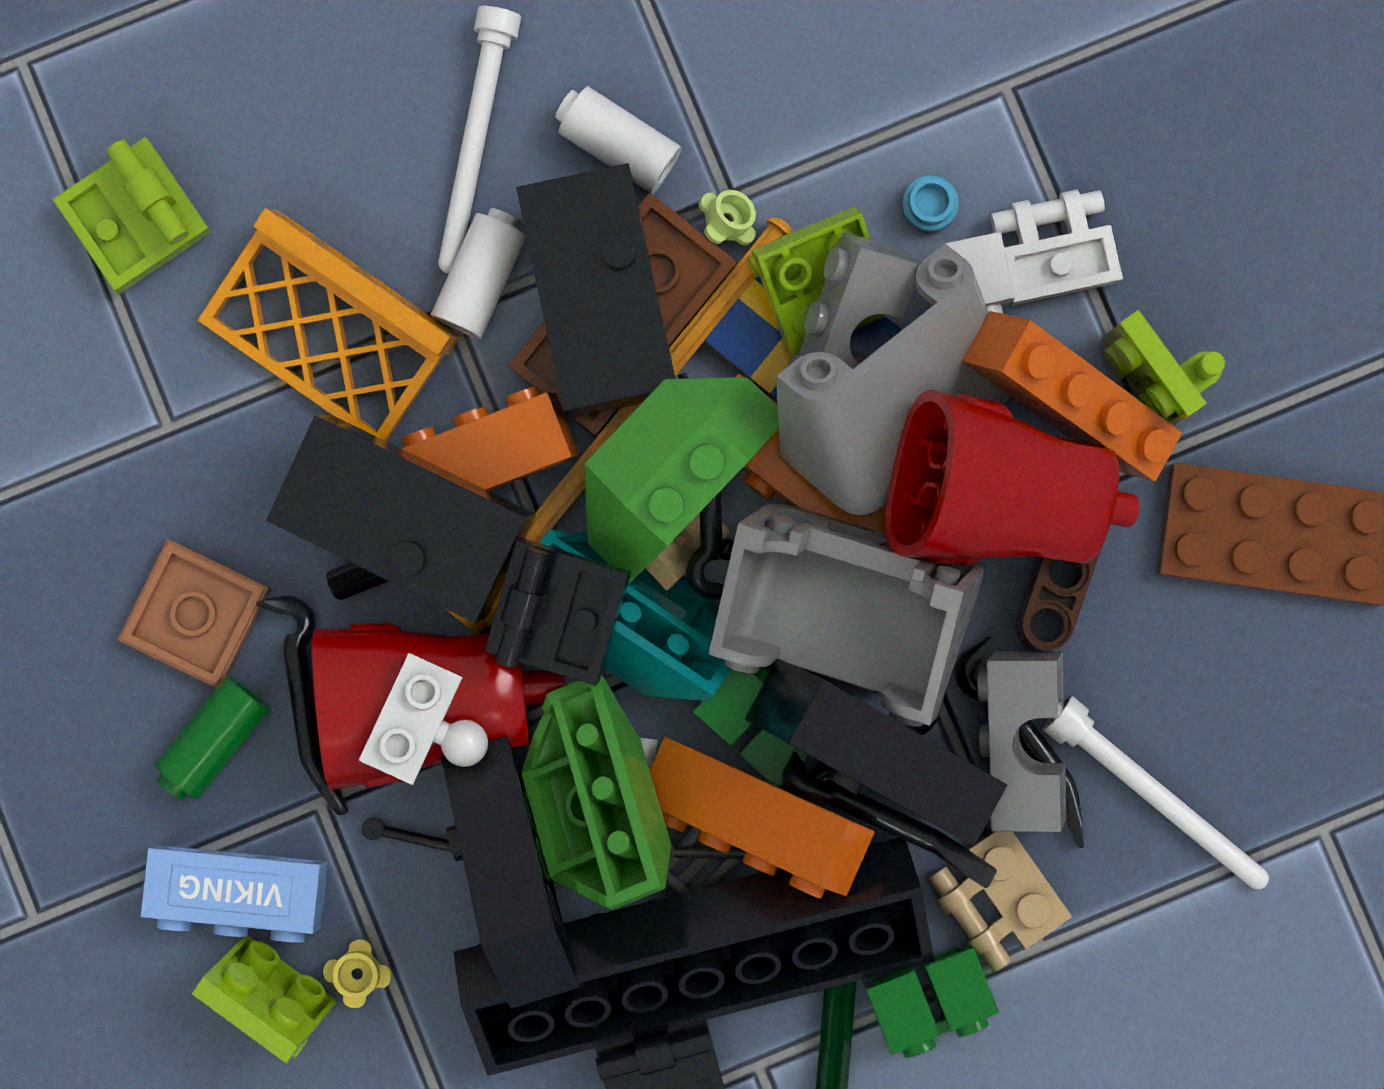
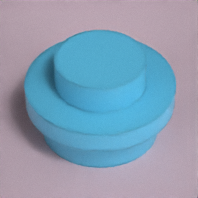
(930, 203)

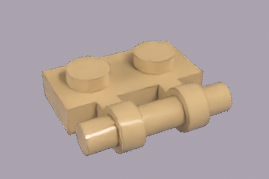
(1017, 892)

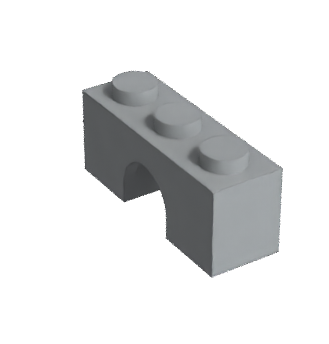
(859, 282)
(1018, 690)

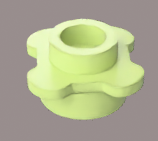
(728, 217)

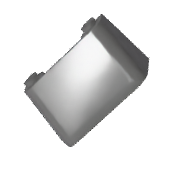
(847, 422)
(844, 608)

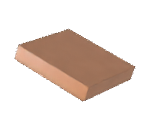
(193, 613)

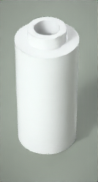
(617, 137)
(479, 273)

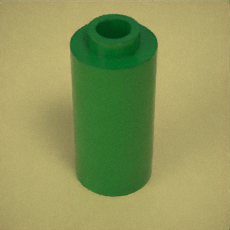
(210, 739)

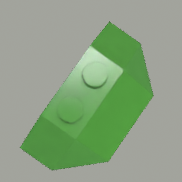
(671, 464)
(595, 798)

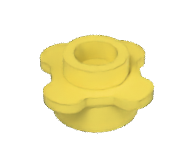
(356, 990)

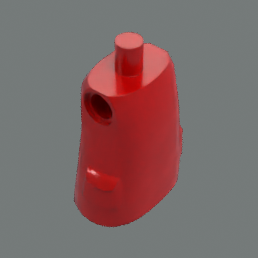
(995, 487)
(357, 672)

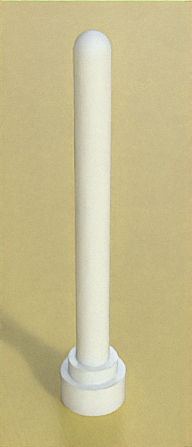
(495, 32)
(1076, 728)

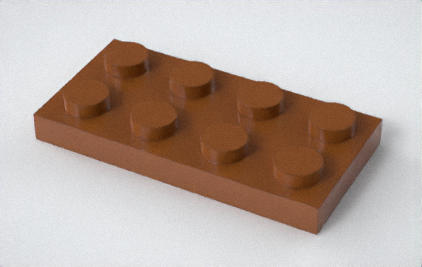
(685, 274)
(1273, 534)

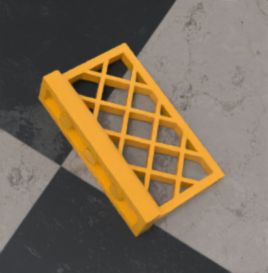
(342, 280)

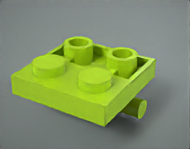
(131, 214)
(795, 271)
(1162, 383)
(265, 997)

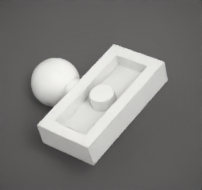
(415, 720)

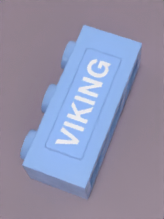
(234, 892)

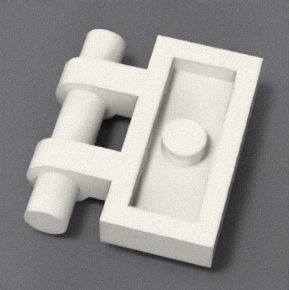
(1059, 263)

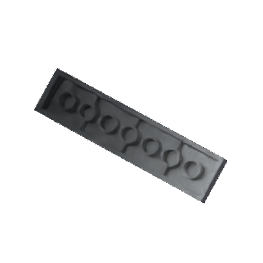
(704, 959)

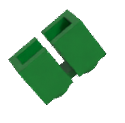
(727, 716)
(958, 990)

